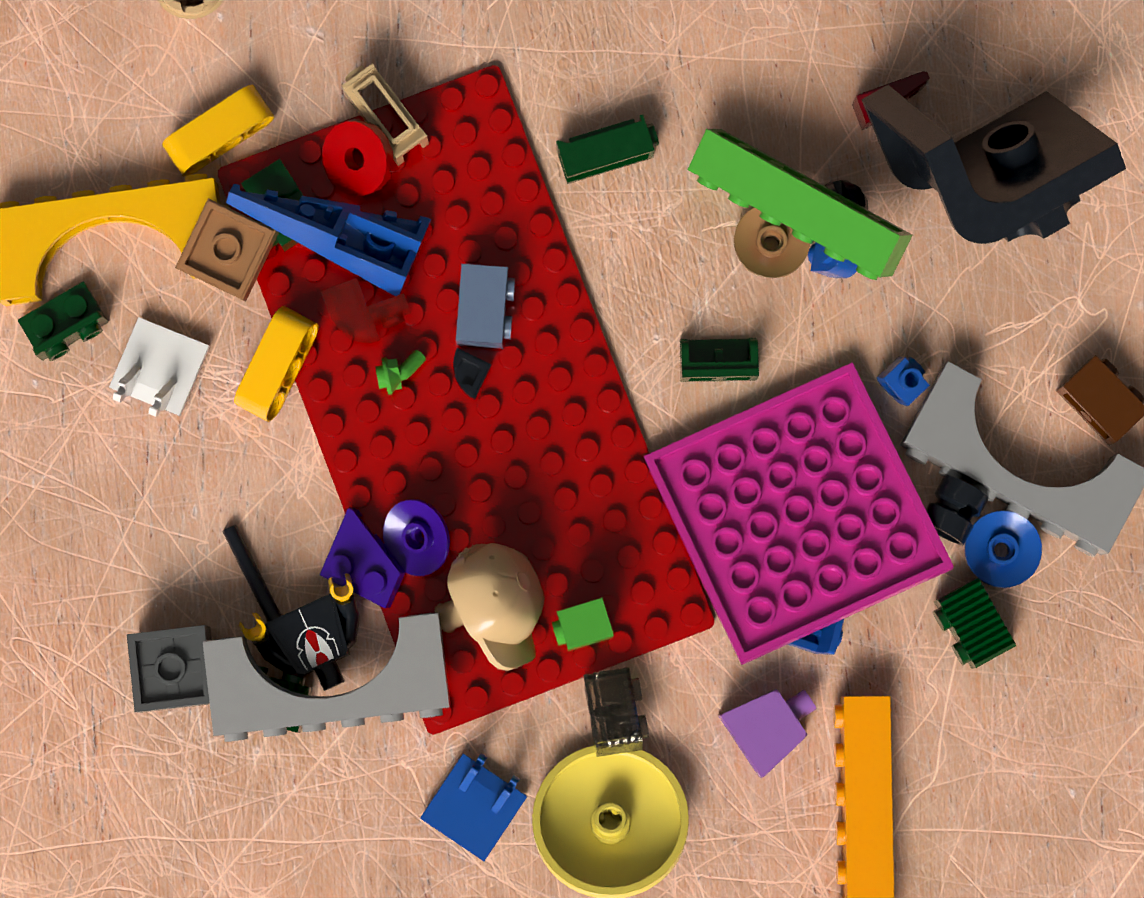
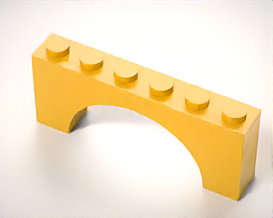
(38, 230)

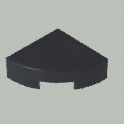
(470, 372)

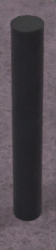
(251, 573)

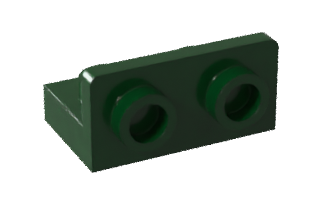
(63, 322)

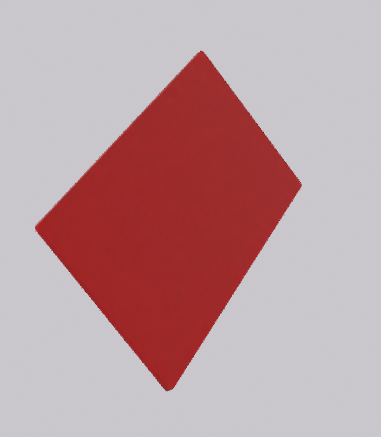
(546, 446)

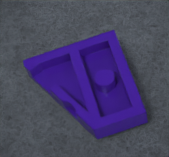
(366, 561)

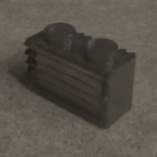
(614, 711)

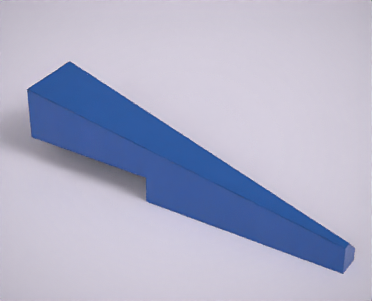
(362, 242)

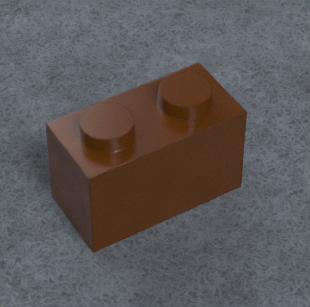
(1103, 399)

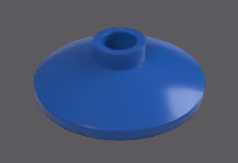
(1021, 542)

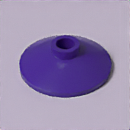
(404, 537)

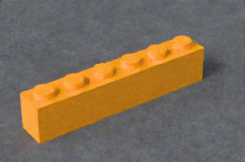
(864, 796)

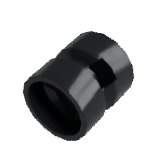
(955, 508)

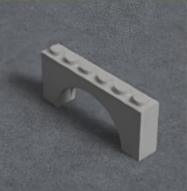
(949, 438)
(249, 701)

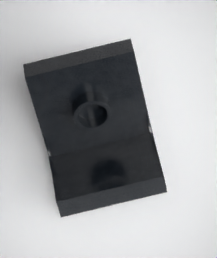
(1005, 177)

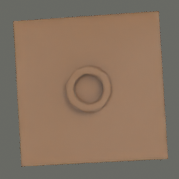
(227, 249)

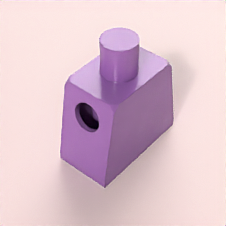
(768, 727)

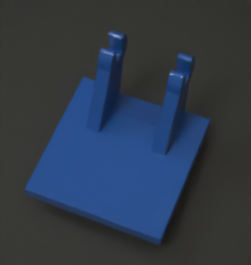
(474, 806)

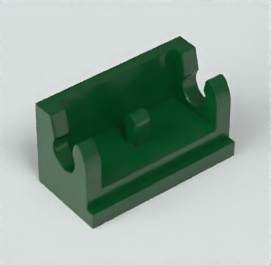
(719, 360)

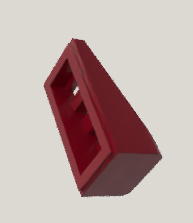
(905, 87)

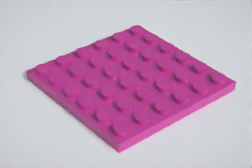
(797, 513)

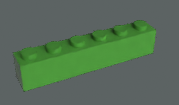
(799, 203)

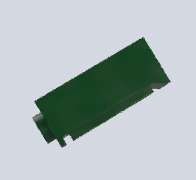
(607, 149)

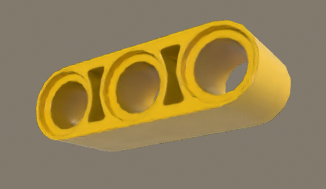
(218, 130)
(276, 363)

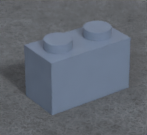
(483, 306)

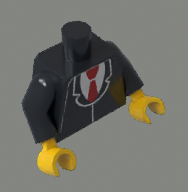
(311, 636)

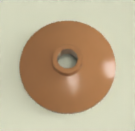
(759, 260)

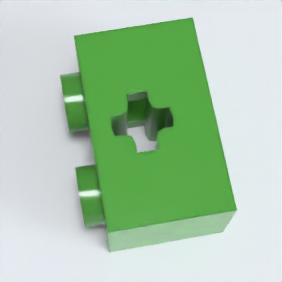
(582, 625)

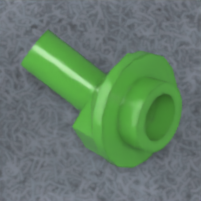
(391, 374)

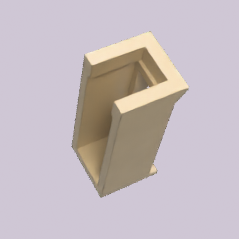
(361, 78)

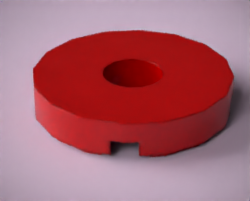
(339, 162)

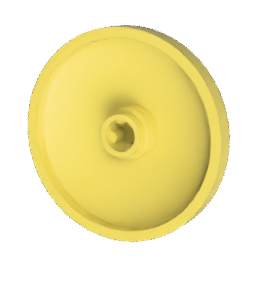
(610, 822)

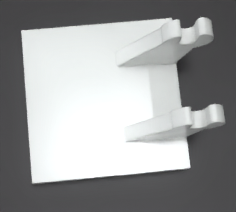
(158, 368)

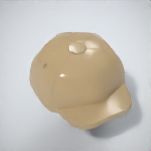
(496, 601)

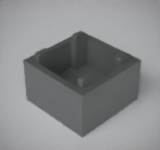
(168, 668)

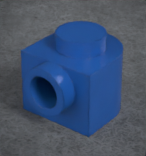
(828, 266)
(903, 380)

